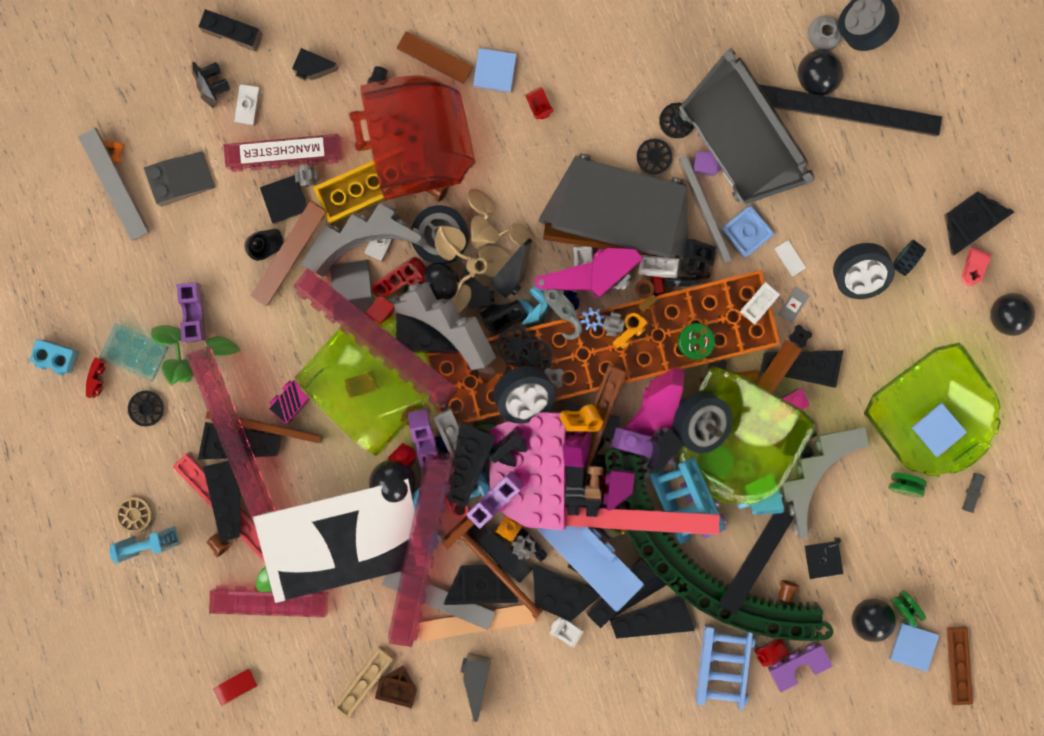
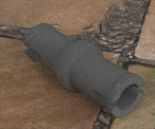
(973, 492)

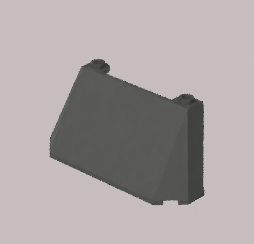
(745, 132)
(620, 208)

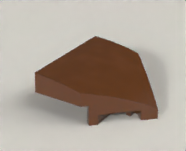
(397, 688)

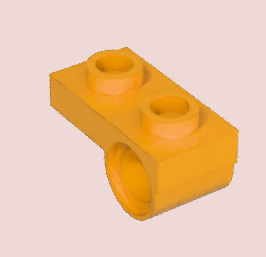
(623, 340)
(584, 420)
(508, 528)

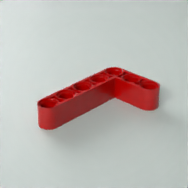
(404, 273)

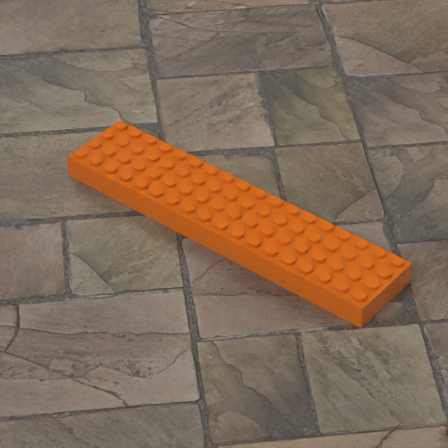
(648, 355)

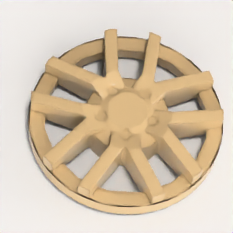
(133, 514)

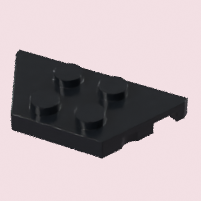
(972, 220)
(478, 586)
(561, 594)

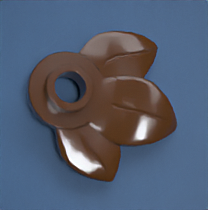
(497, 365)

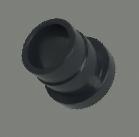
(378, 74)

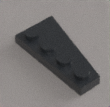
(421, 336)
(811, 366)
(261, 444)
(470, 456)
(224, 499)
(655, 619)

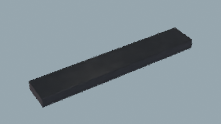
(755, 562)

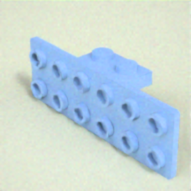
(595, 563)

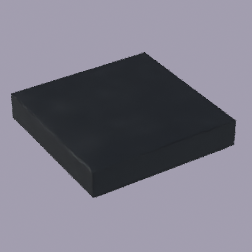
(283, 199)

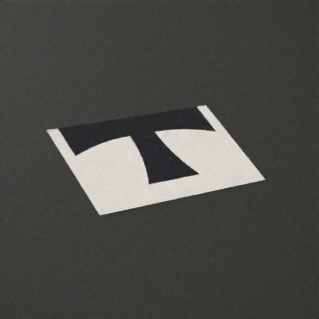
(334, 542)

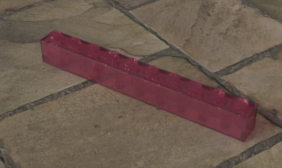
(376, 338)
(230, 431)
(420, 549)

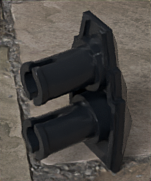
(207, 91)

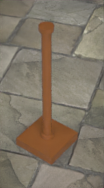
(460, 532)

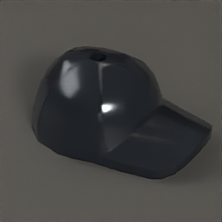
(266, 244)

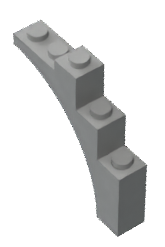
(334, 243)
(443, 316)
(799, 491)

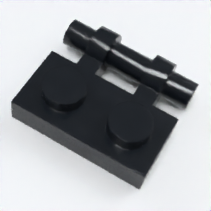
(699, 253)

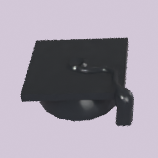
(824, 559)

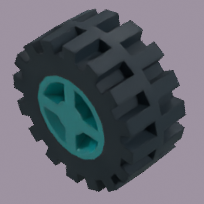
(909, 257)

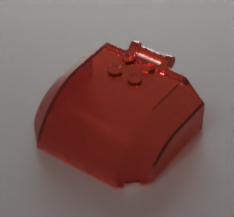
(414, 134)

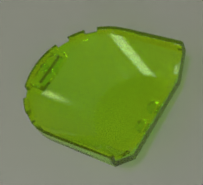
(944, 377)
(360, 390)
(761, 445)

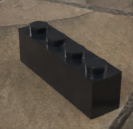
(602, 612)

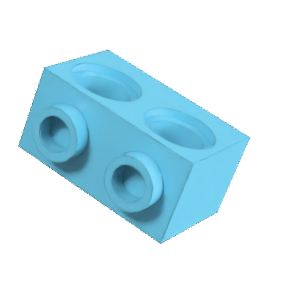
(54, 353)

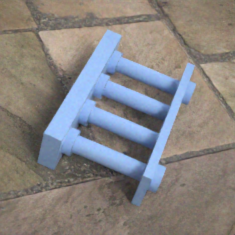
(706, 674)

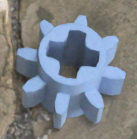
(597, 318)

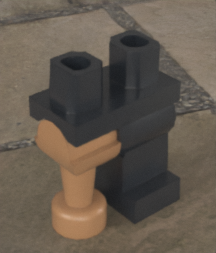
(580, 494)

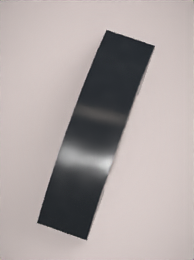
(500, 552)

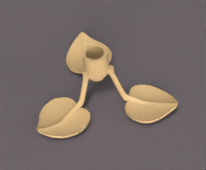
(483, 232)
(491, 259)

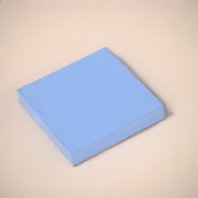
(494, 70)
(747, 231)
(938, 429)
(914, 647)

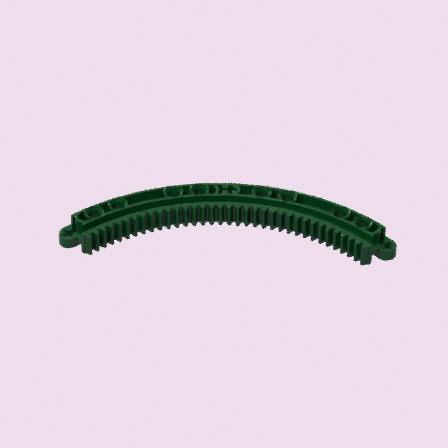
(753, 614)

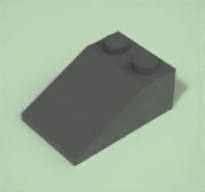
(179, 178)
(353, 283)
(475, 677)

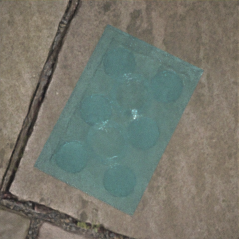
(133, 352)

